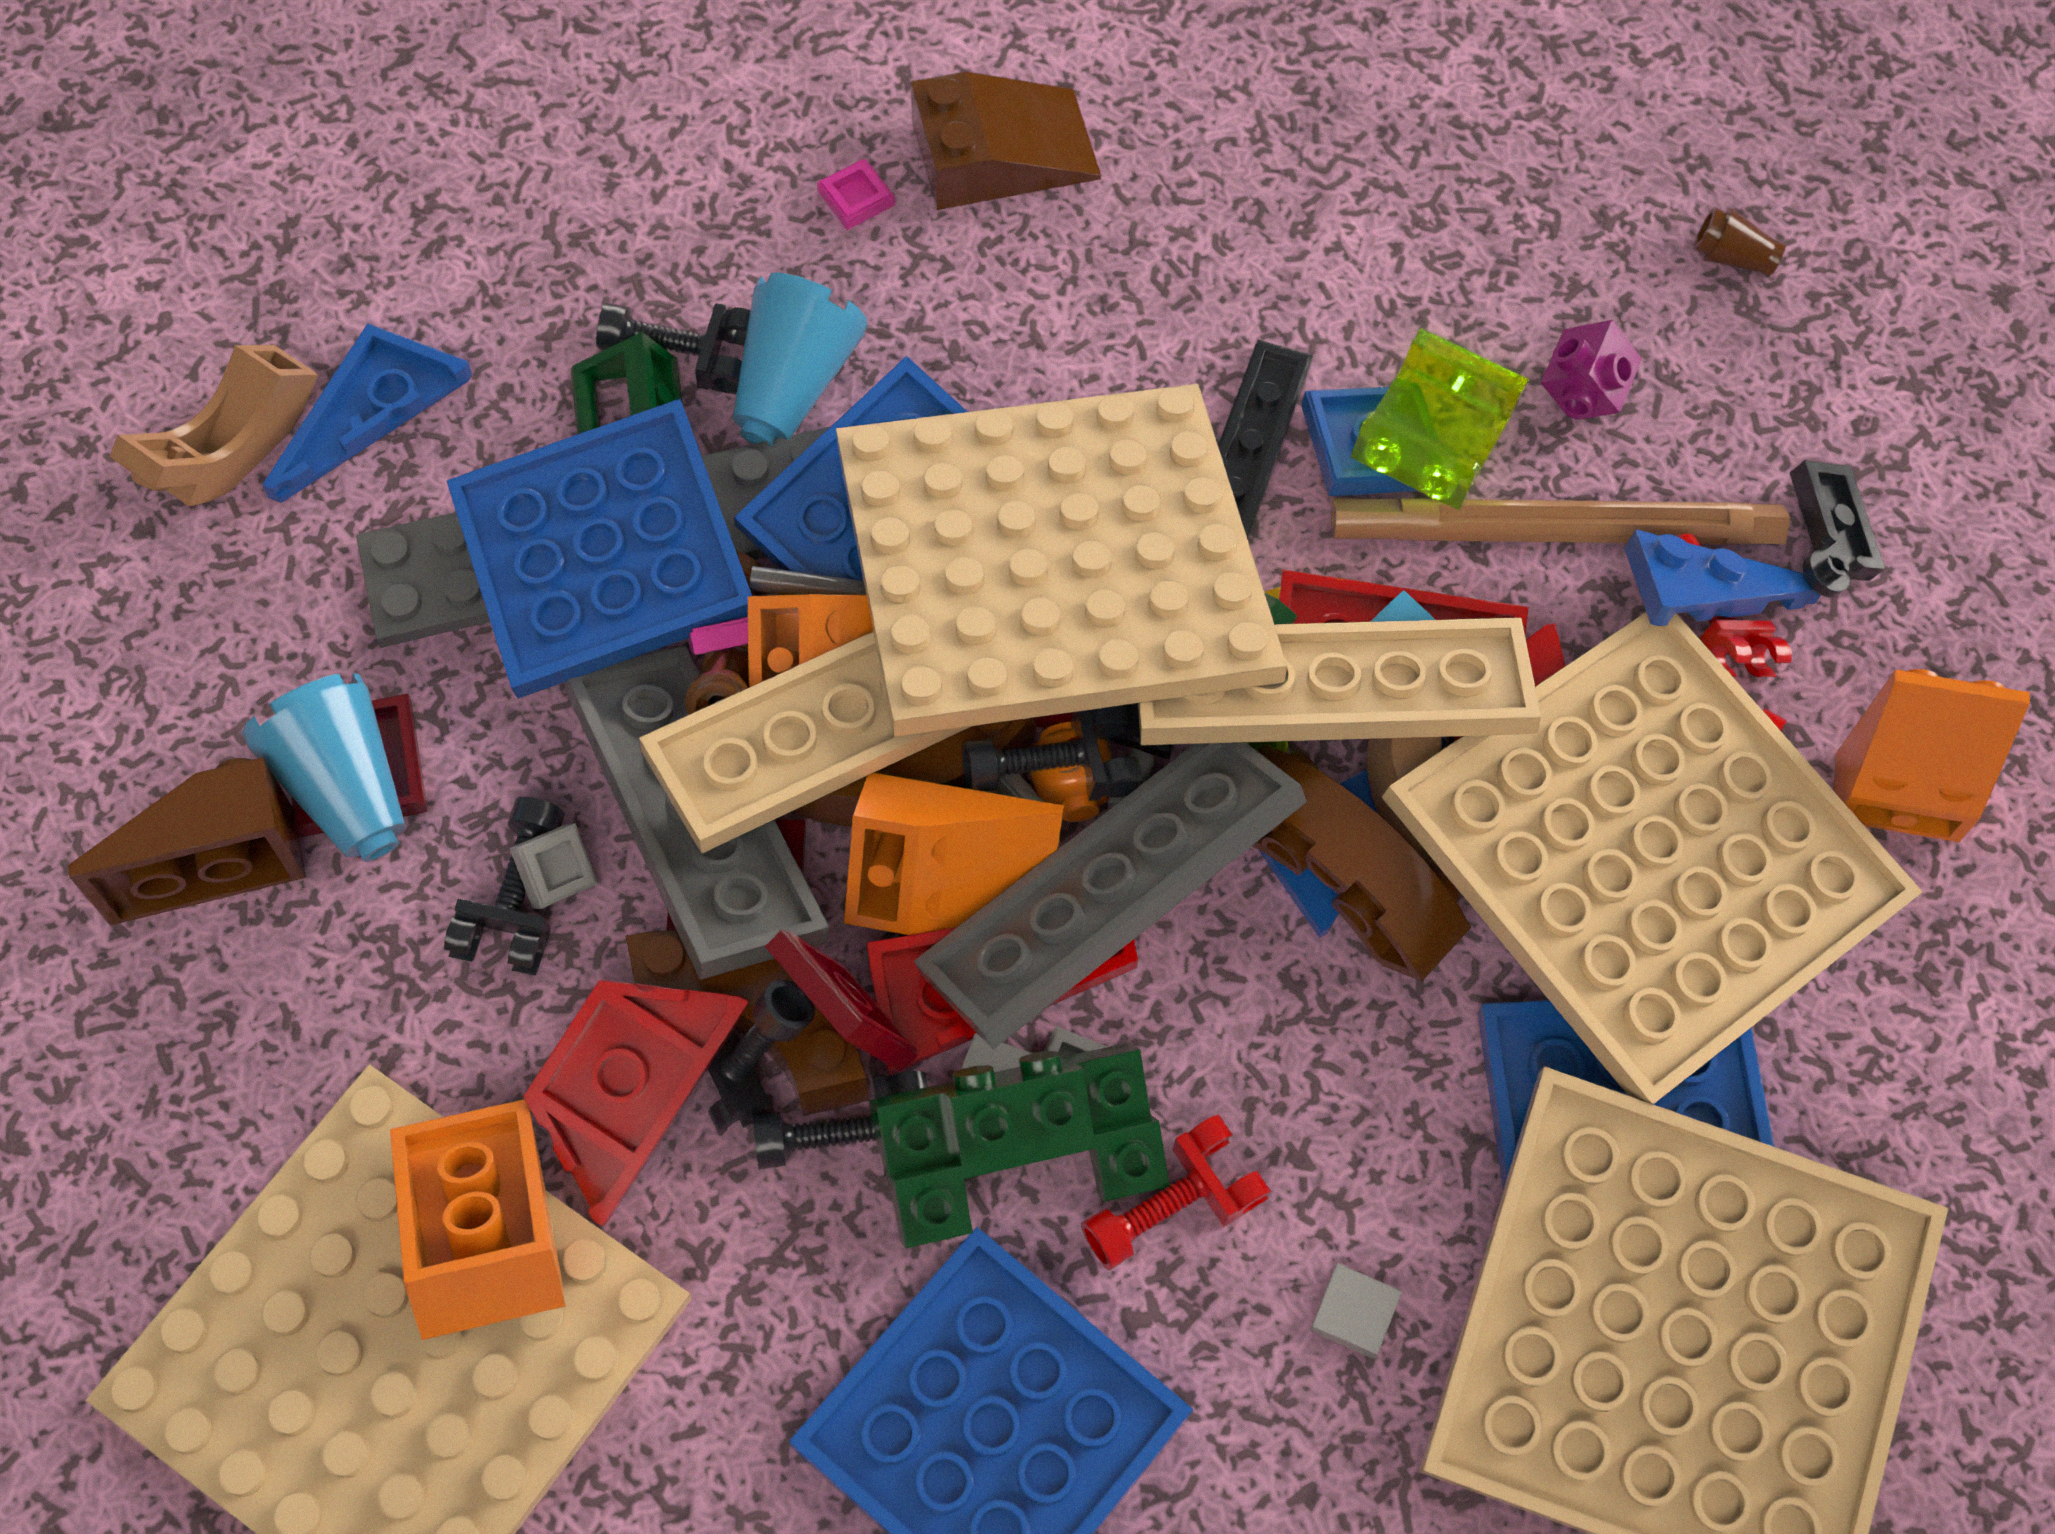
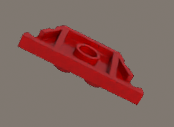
(625, 1079)

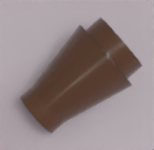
(1738, 243)

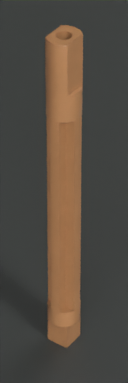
(1557, 520)

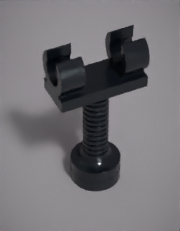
(712, 371)
(1114, 778)
(528, 819)
(779, 1016)
(778, 1139)

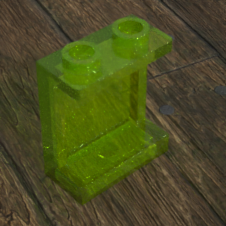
(1439, 419)

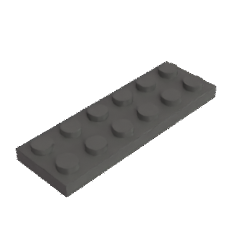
(1107, 885)
(719, 900)

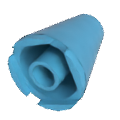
(791, 354)
(333, 763)

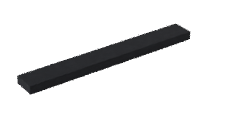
(1249, 454)

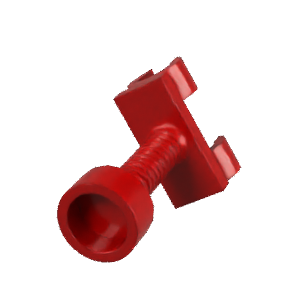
(1743, 639)
(1113, 1235)

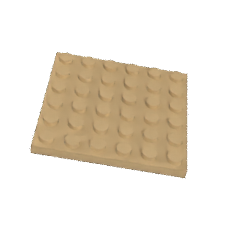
(1054, 560)
(1653, 853)
(1682, 1328)
(302, 1381)

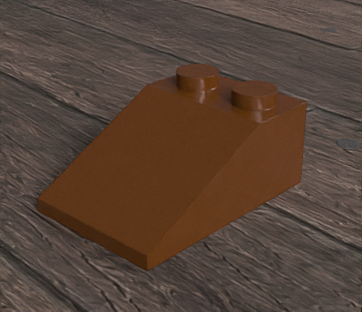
(998, 137)
(195, 845)

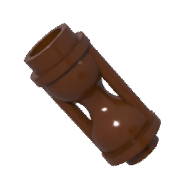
(723, 675)

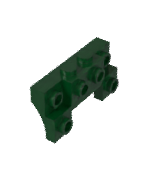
(1014, 1119)

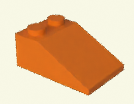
(474, 1220)

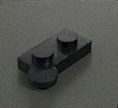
(1836, 526)

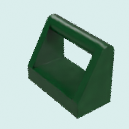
(649, 372)

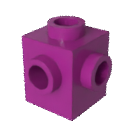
(1591, 370)

